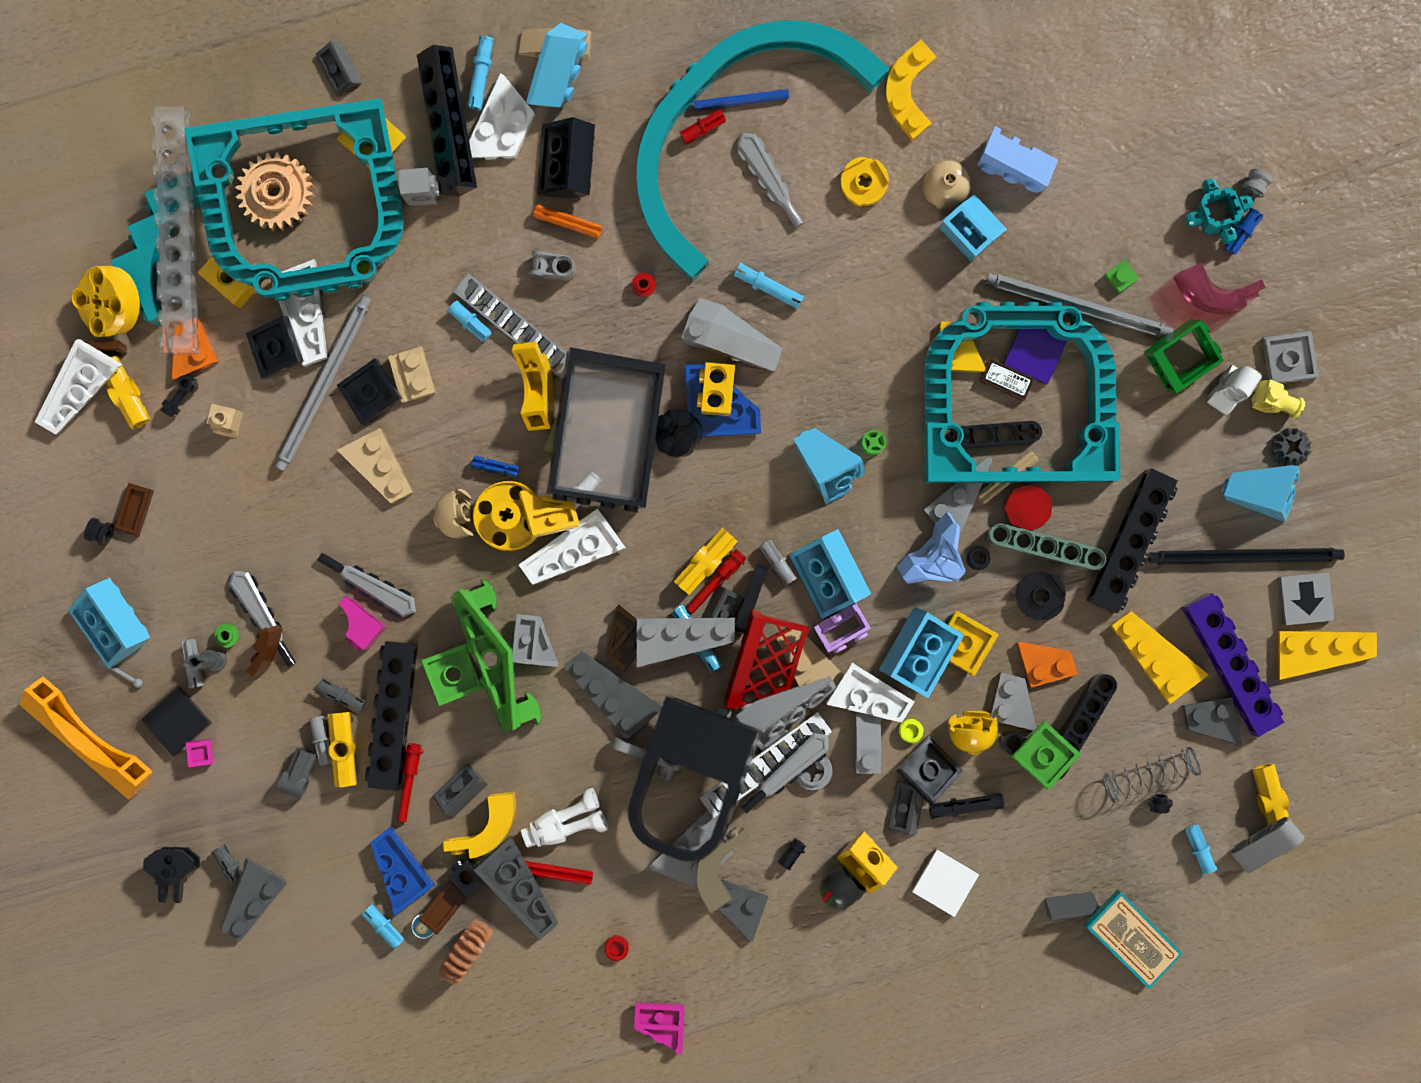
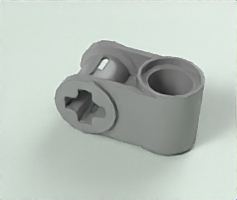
(547, 266)

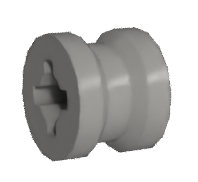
(1257, 183)

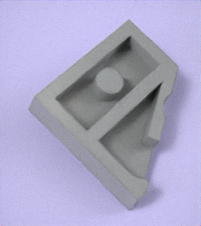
(531, 642)

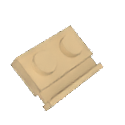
(412, 374)

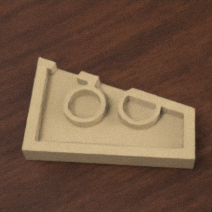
(378, 465)
(812, 663)

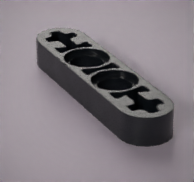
(994, 434)

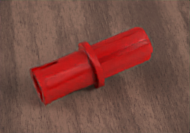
(702, 127)

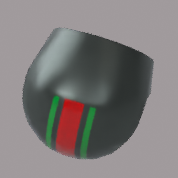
(838, 890)

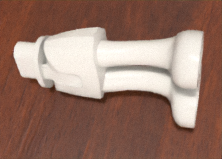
(550, 829)

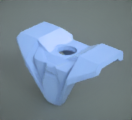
(938, 556)

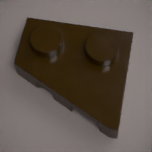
(623, 639)

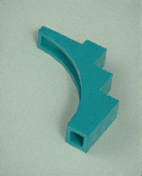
(143, 261)

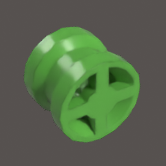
(875, 439)

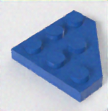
(744, 414)

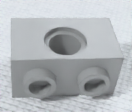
(418, 186)

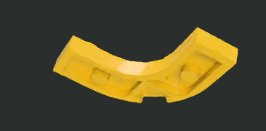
(898, 90)

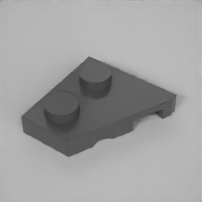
(1213, 718)
(744, 908)

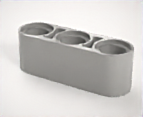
(1267, 844)

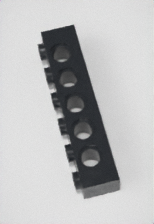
(446, 120)
(1165, 489)
(375, 775)

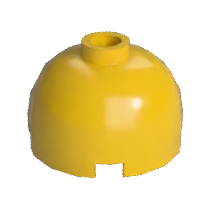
(973, 732)

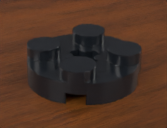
(687, 441)
(1054, 599)

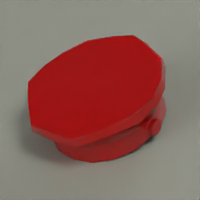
(1028, 507)

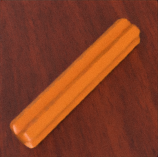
(568, 221)

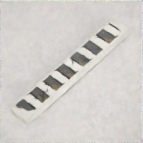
(766, 762)

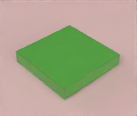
(1045, 755)

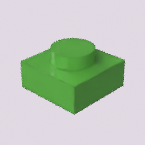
(1121, 276)

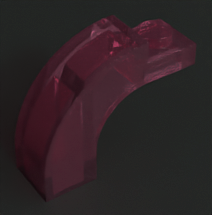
(1205, 295)

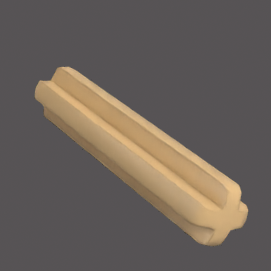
(993, 489)

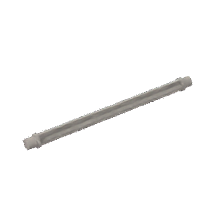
(1085, 307)
(323, 383)

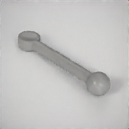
(137, 683)

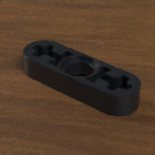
(751, 597)

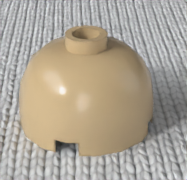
(941, 192)
(454, 515)

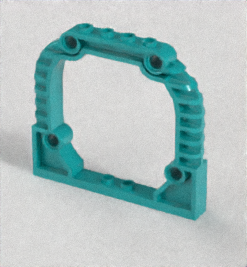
(215, 145)
(1091, 463)

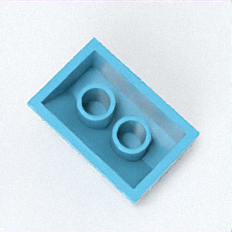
(557, 66)
(830, 574)
(108, 622)
(921, 652)

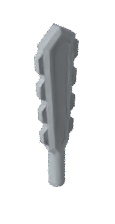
(761, 164)

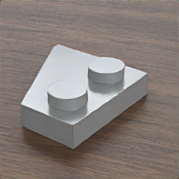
(1012, 702)

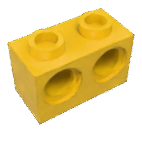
(723, 389)

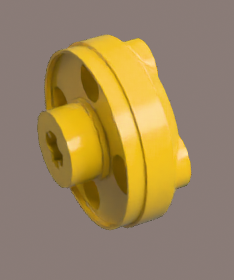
(107, 301)
(493, 523)

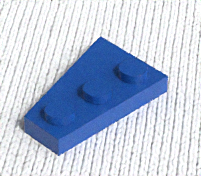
(400, 870)

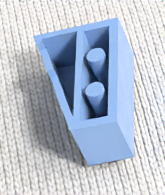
(1016, 162)

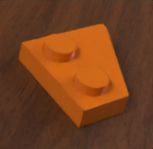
(189, 364)
(1045, 663)

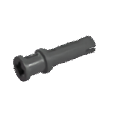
(208, 661)

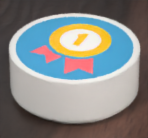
(420, 929)

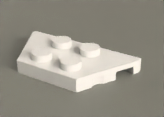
(502, 123)

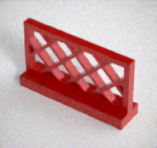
(747, 654)

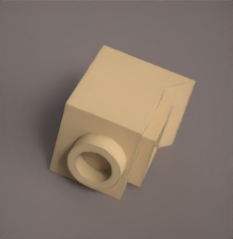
(224, 420)

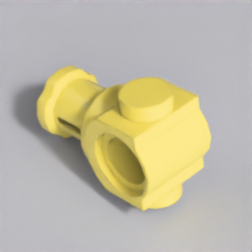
(1272, 398)

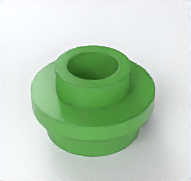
(233, 638)

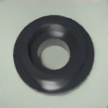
(984, 554)
(1160, 803)

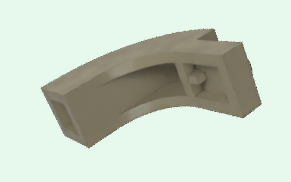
(708, 879)

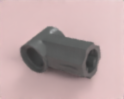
(295, 778)

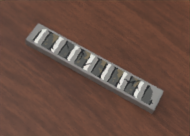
(509, 321)

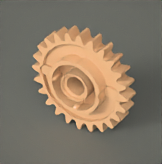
(265, 177)

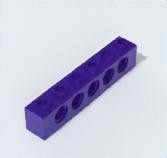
(1270, 714)

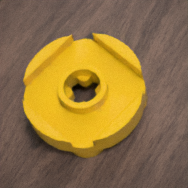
(867, 168)

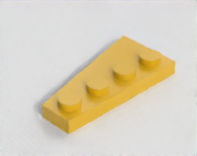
(1315, 651)
(1160, 660)

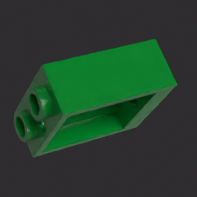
(1162, 366)

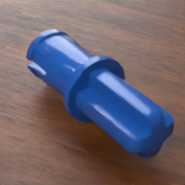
(1244, 230)

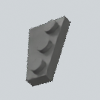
(252, 896)

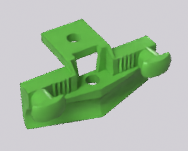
(496, 679)

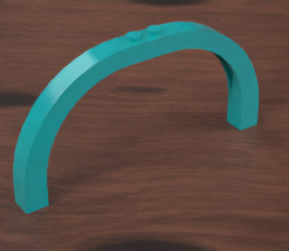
(759, 38)

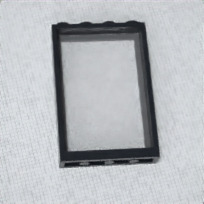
(605, 430)

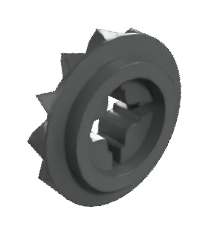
(1280, 447)

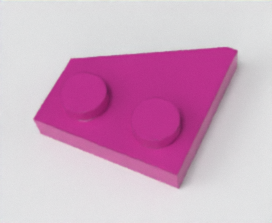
(661, 1022)

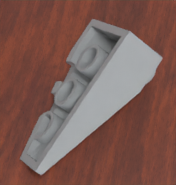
(726, 334)
(780, 710)

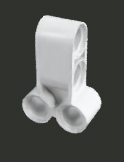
(1233, 387)

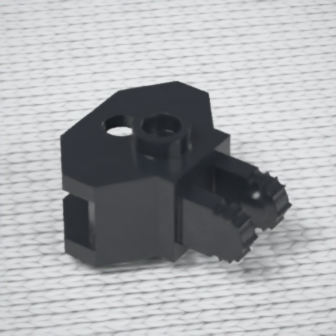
(171, 867)

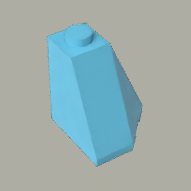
(828, 464)
(1264, 490)

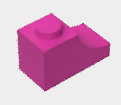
(363, 626)

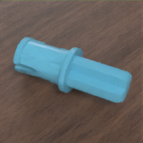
(469, 321)
(1200, 849)
(383, 926)

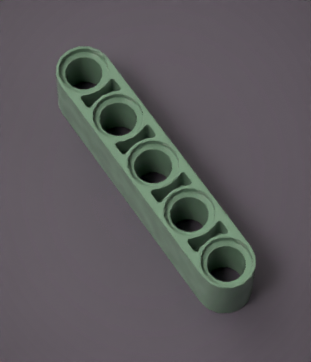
(1057, 545)

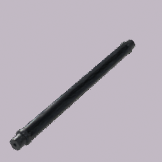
(1246, 556)

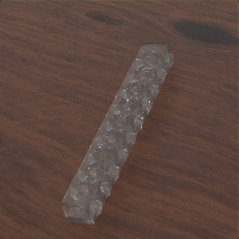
(188, 341)

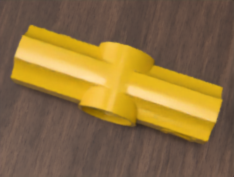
(126, 396)
(705, 561)
(343, 766)
(1271, 797)

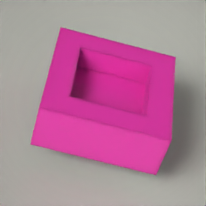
(199, 752)

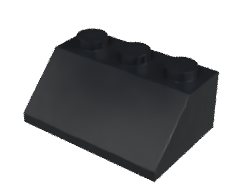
(566, 158)

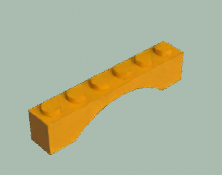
(51, 709)

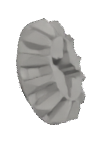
(820, 779)

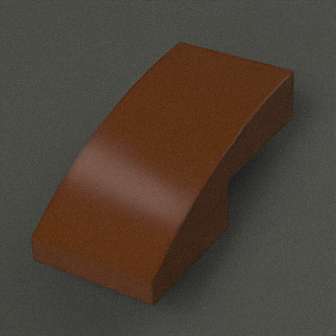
(266, 650)

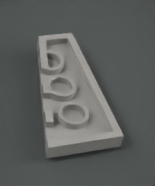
(676, 637)

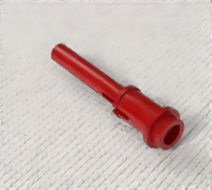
(724, 571)
(410, 769)

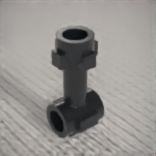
(185, 385)

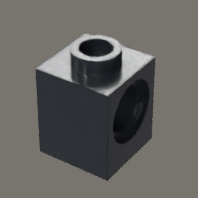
(466, 888)

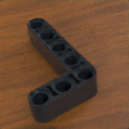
(1079, 712)

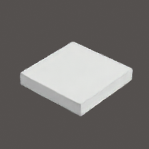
(945, 882)

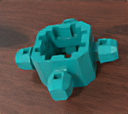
(1236, 208)

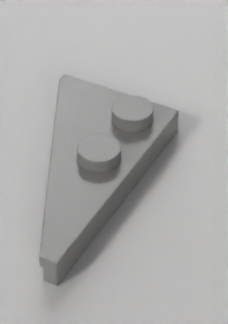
(957, 499)

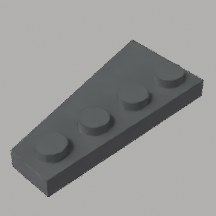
(615, 697)
(515, 885)

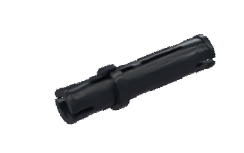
(964, 806)

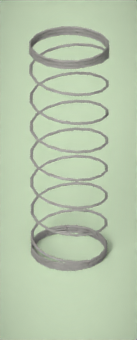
(1115, 799)

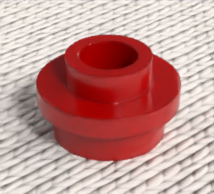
(643, 292)

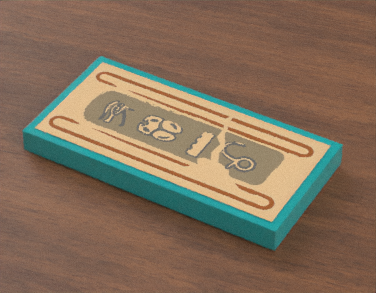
(1133, 938)

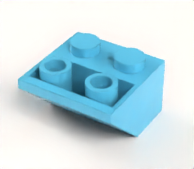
(972, 228)

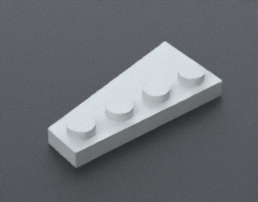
(306, 321)
(75, 385)
(573, 549)

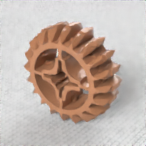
(465, 952)

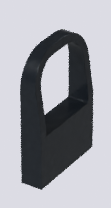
(703, 744)

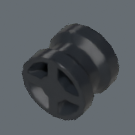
(98, 531)

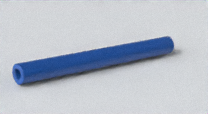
(741, 99)

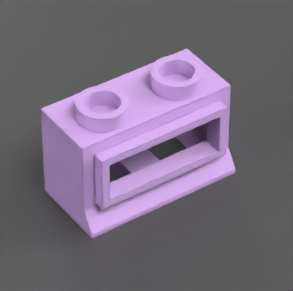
(838, 618)

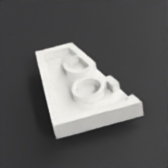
(869, 695)

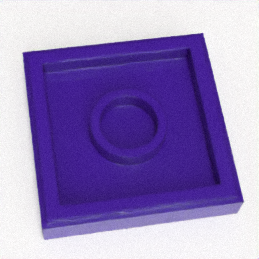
(1035, 354)

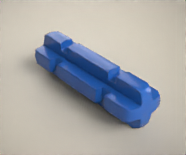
(495, 467)

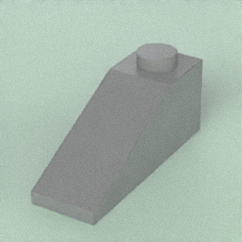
(867, 744)

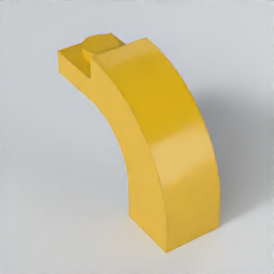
(538, 386)
(501, 818)

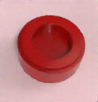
(616, 947)

